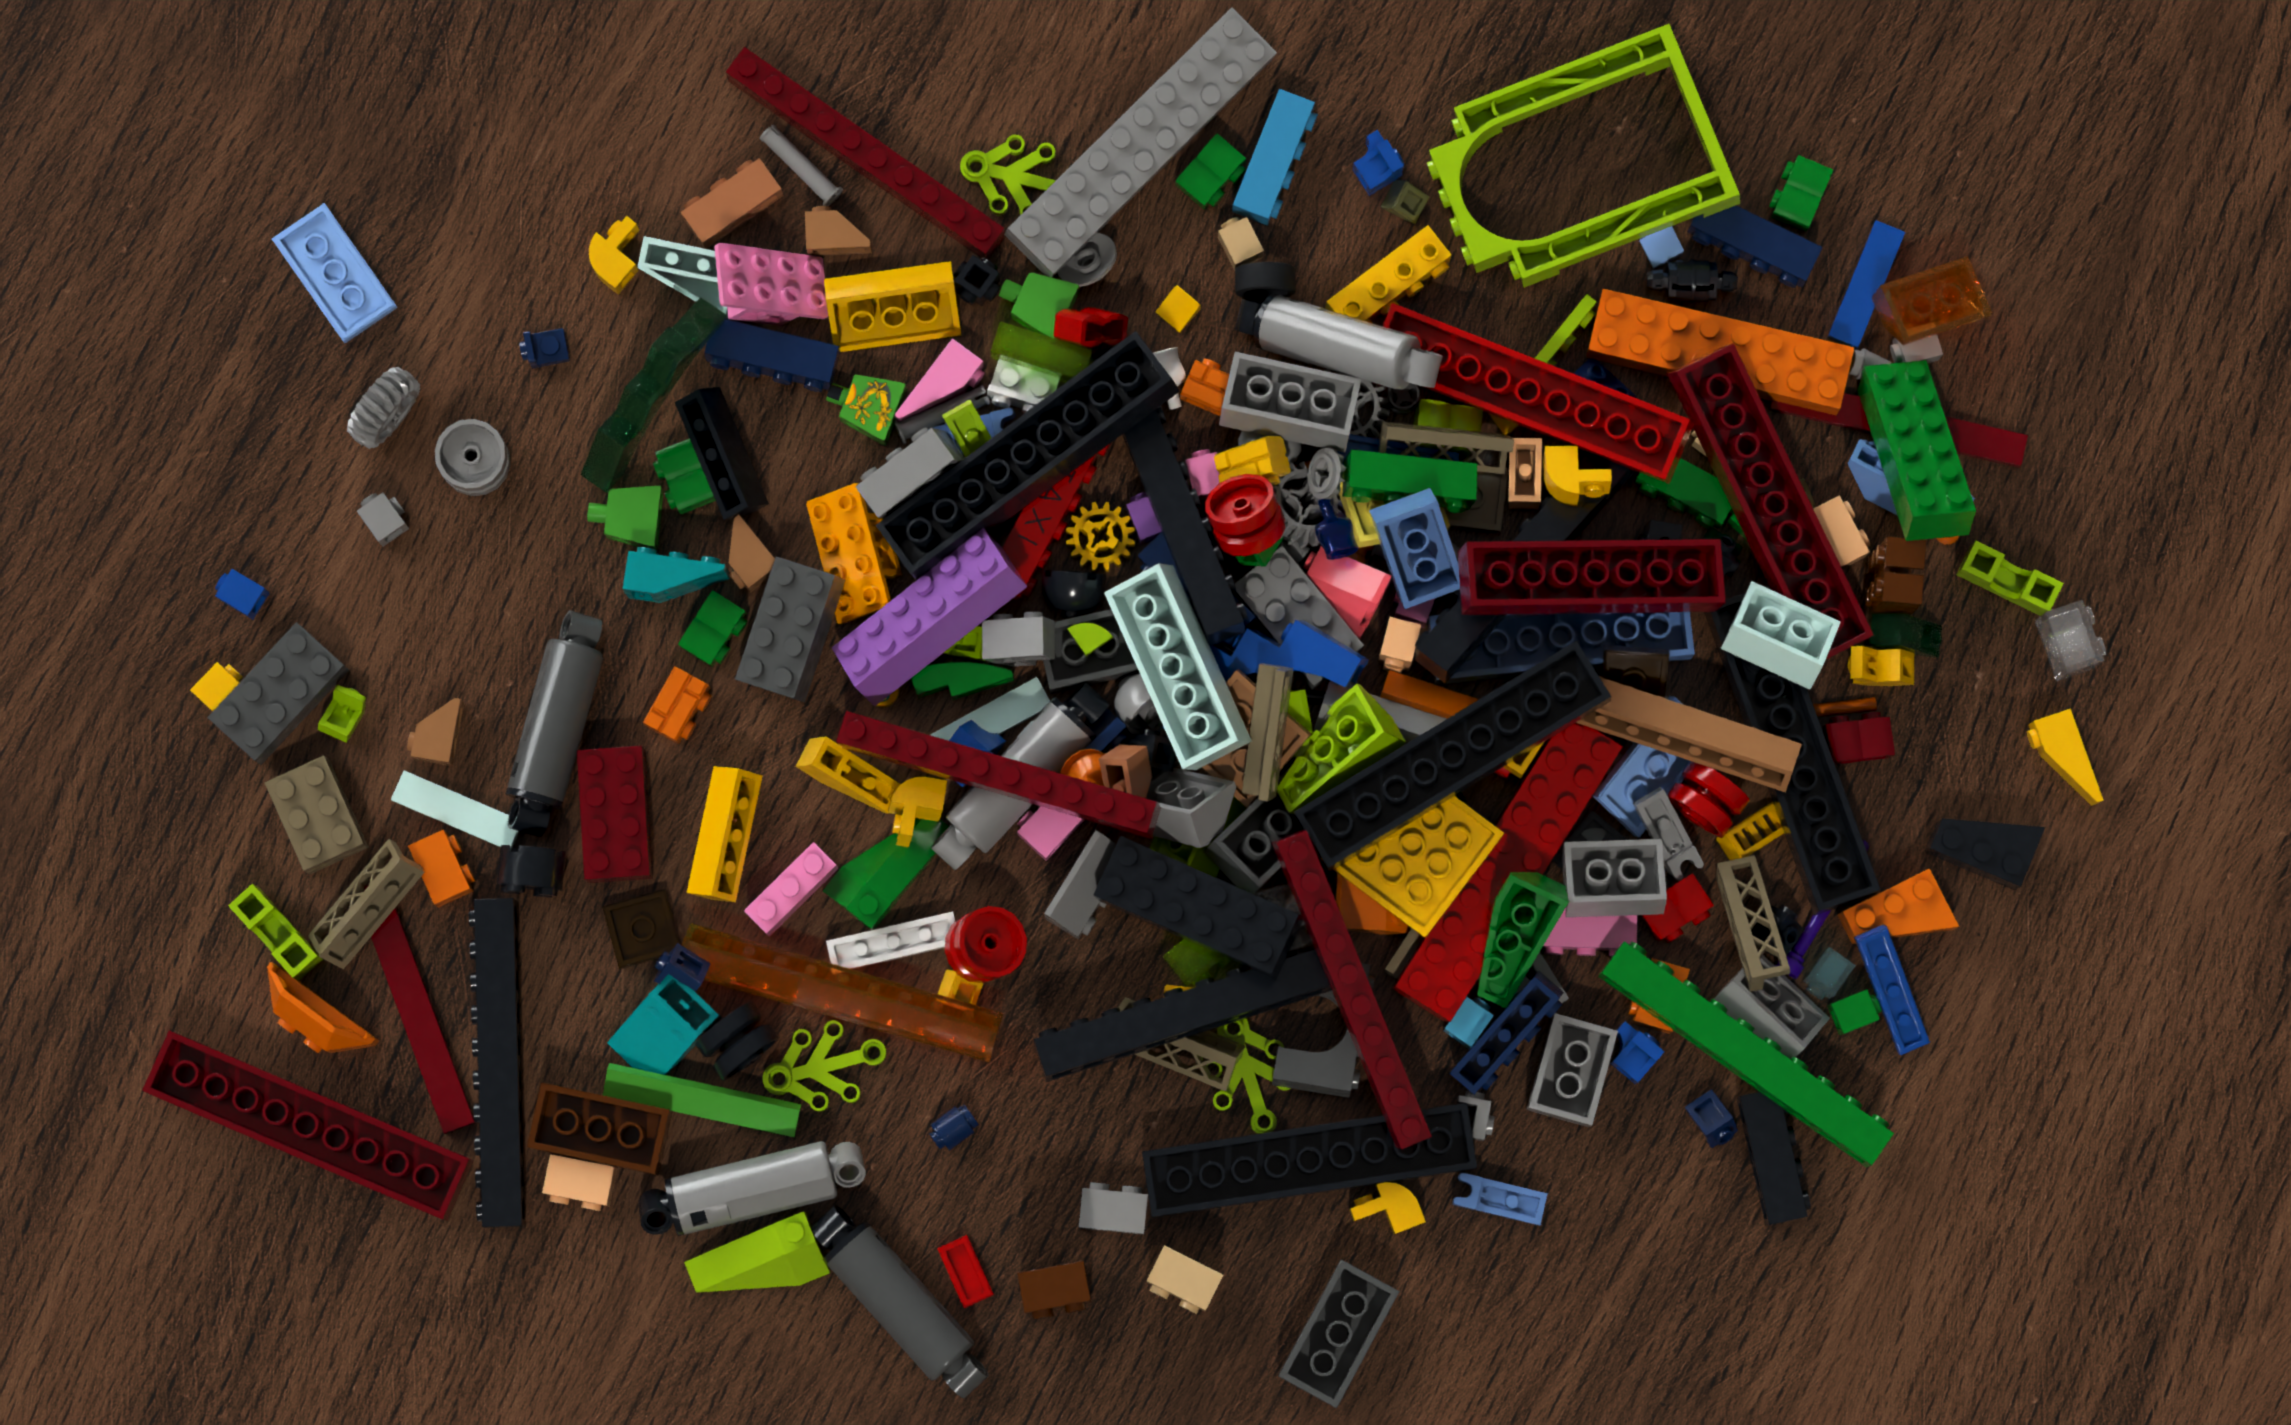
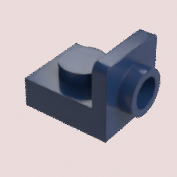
(544, 348)
(683, 966)
(1712, 1119)

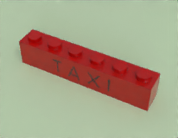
(1043, 522)

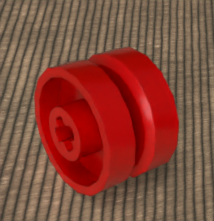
(1245, 515)
(1707, 798)
(985, 944)

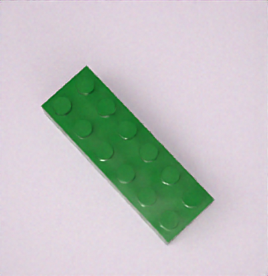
(1916, 450)

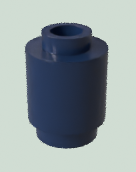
(953, 1127)

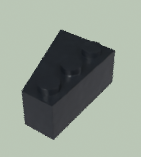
(1987, 848)

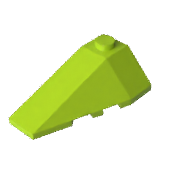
(1349, 742)
(767, 1258)

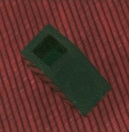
(1906, 633)

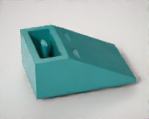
(667, 577)
(664, 1027)

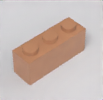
(731, 202)

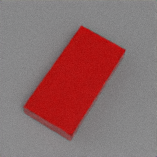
(965, 1271)

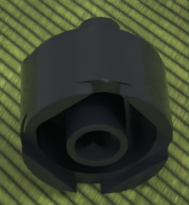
(532, 870)

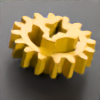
(1088, 529)

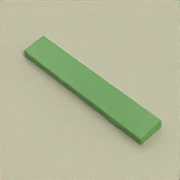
(702, 1100)

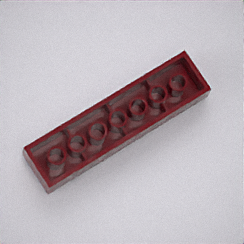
(1591, 576)

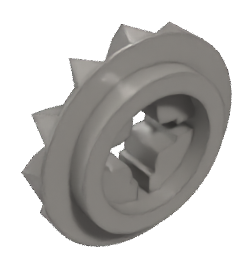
(1320, 484)

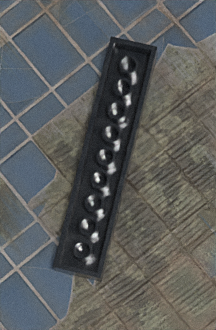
(1029, 455)
(1453, 756)
(1815, 806)
(1303, 1162)

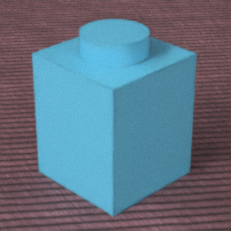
(1469, 1021)

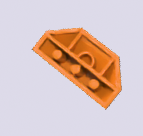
(313, 1016)

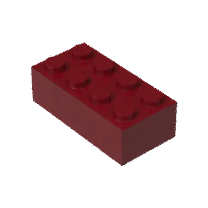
(614, 814)

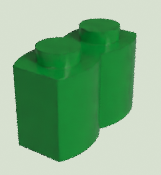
(1211, 172)
(1801, 192)
(684, 477)
(713, 628)

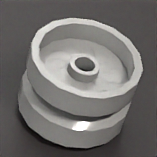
(475, 476)

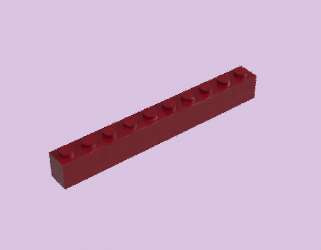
(865, 154)
(999, 774)
(1351, 989)

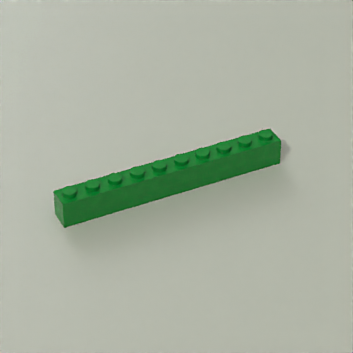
(1746, 1054)

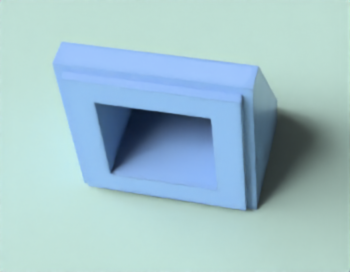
(1662, 247)

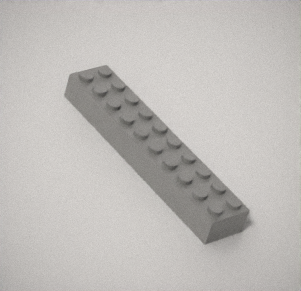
(1140, 143)

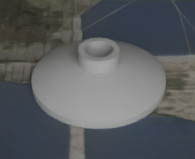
(1090, 262)

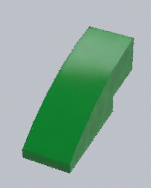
(960, 678)

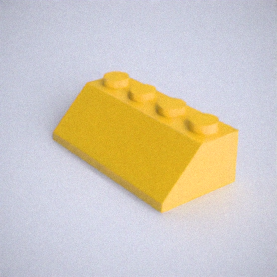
(892, 306)

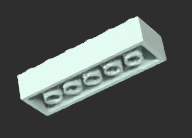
(1177, 666)

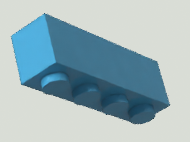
(1274, 156)

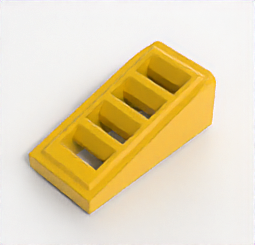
(1736, 844)

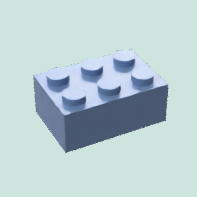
(1417, 548)

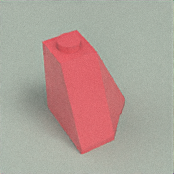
(1349, 587)

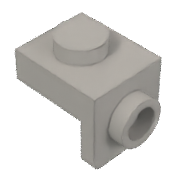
(1482, 1121)

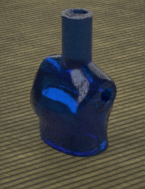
(1335, 533)

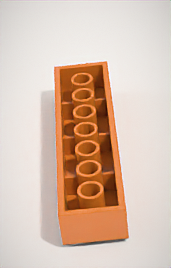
(1667, 336)

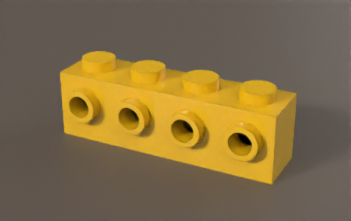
(1393, 278)
(724, 834)

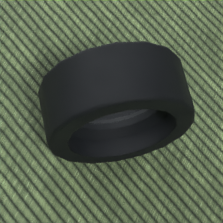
(1264, 279)

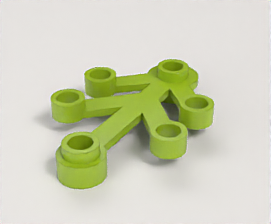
(1012, 175)
(818, 1067)
(1246, 1069)

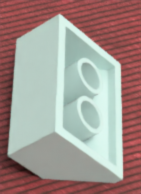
(1781, 635)

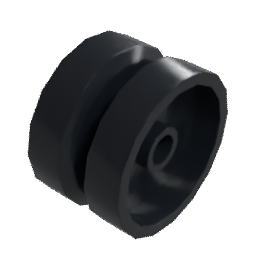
(734, 1036)

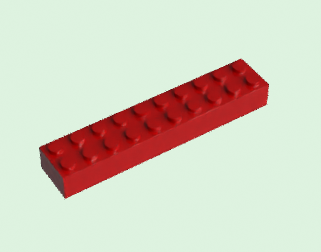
(1549, 398)
(1533, 829)

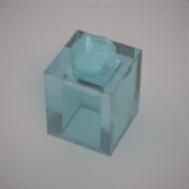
(1828, 974)

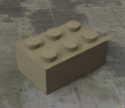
(316, 815)

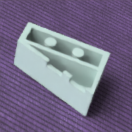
(683, 268)

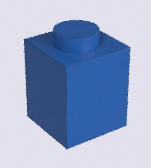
(241, 593)

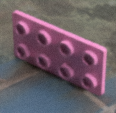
(769, 284)

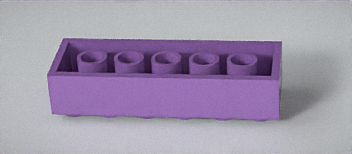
(928, 617)

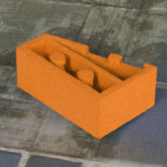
(1906, 910)

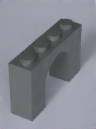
(1321, 1072)

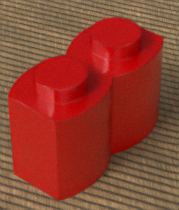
(1090, 326)
(1684, 904)

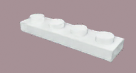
(890, 942)

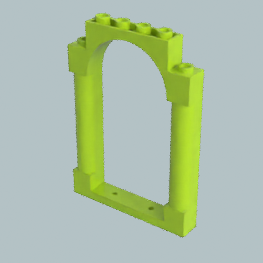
(1545, 256)

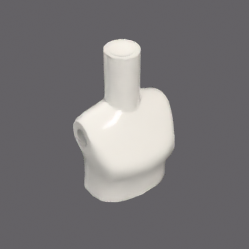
(1170, 361)

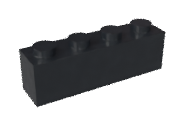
(721, 453)
(1773, 1159)

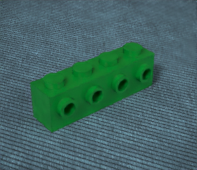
(1396, 476)

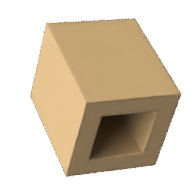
(1240, 242)

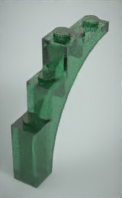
(647, 391)

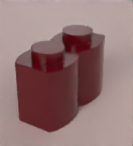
(1859, 739)

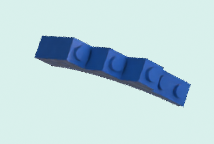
(1302, 648)

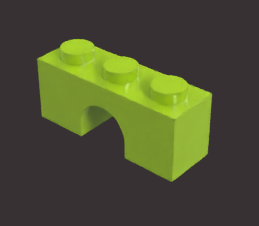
(2020, 586)
(275, 932)

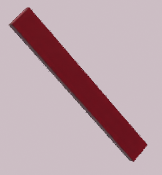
(1968, 437)
(421, 1024)

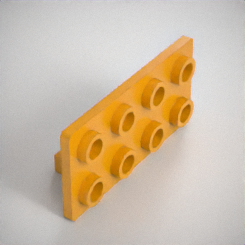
(853, 551)

